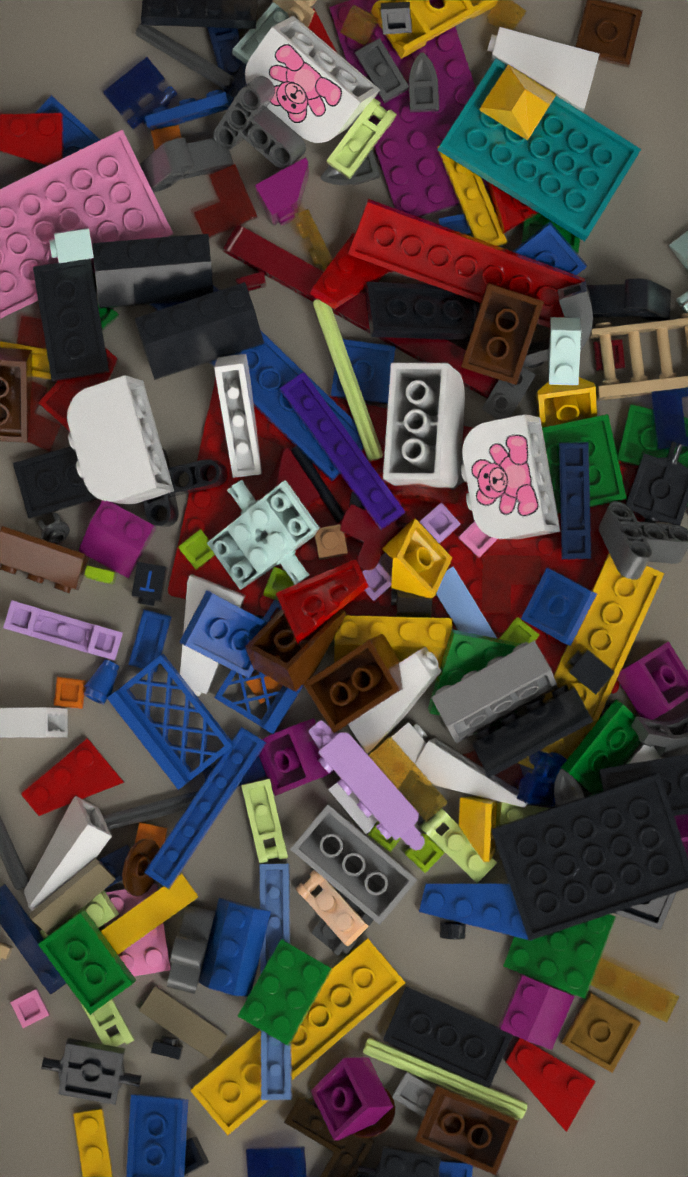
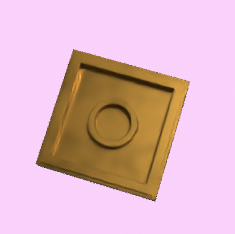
(601, 1032)

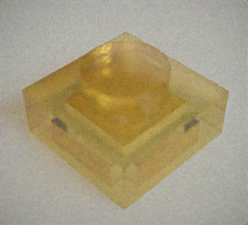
(506, 15)
(359, 25)

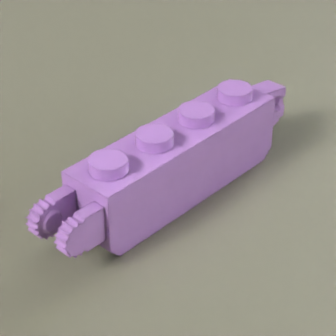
(368, 783)

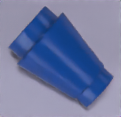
(102, 682)

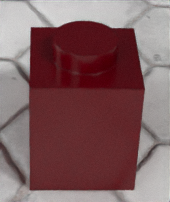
(297, 479)

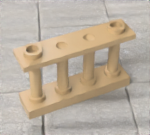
(639, 383)

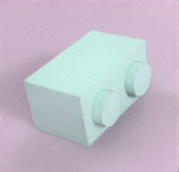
(71, 245)
(564, 351)

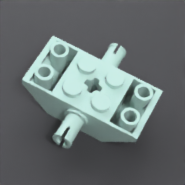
(264, 535)

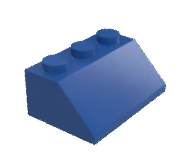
(234, 948)

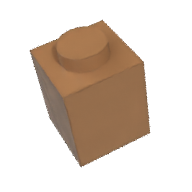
(330, 542)

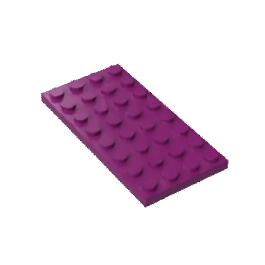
(409, 145)

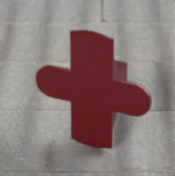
(361, 526)

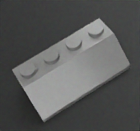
(494, 691)
(353, 864)

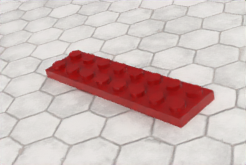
(454, 259)

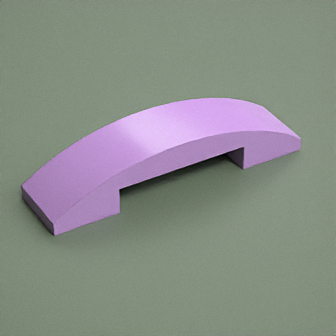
(438, 523)
(62, 630)

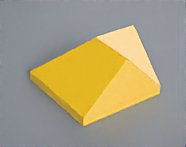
(517, 102)
(566, 402)
(417, 561)
(476, 819)

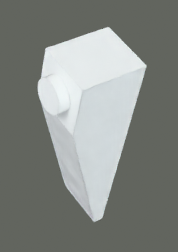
(238, 414)
(456, 772)

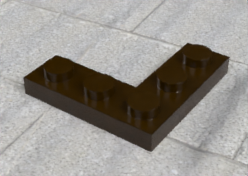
(348, 1151)

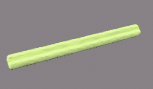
(348, 380)
(445, 1078)

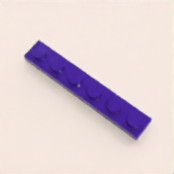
(342, 450)

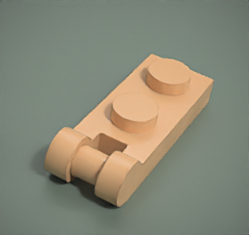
(332, 908)

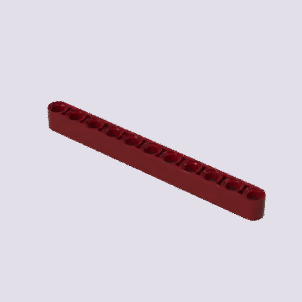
(301, 278)

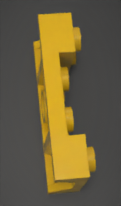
(431, 22)

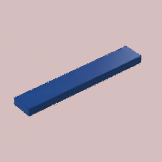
(204, 808)

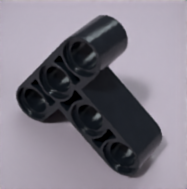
(633, 299)
(197, 482)

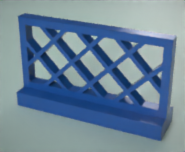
(279, 706)
(149, 732)

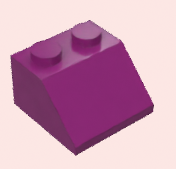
(283, 192)
(116, 538)
(655, 682)
(292, 758)
(536, 1012)
(351, 1097)

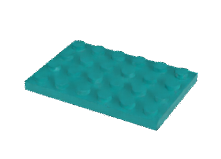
(561, 171)

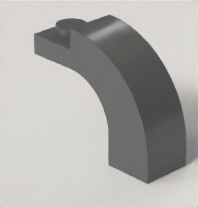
(575, 303)
(667, 737)

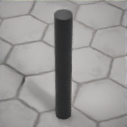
(319, 484)

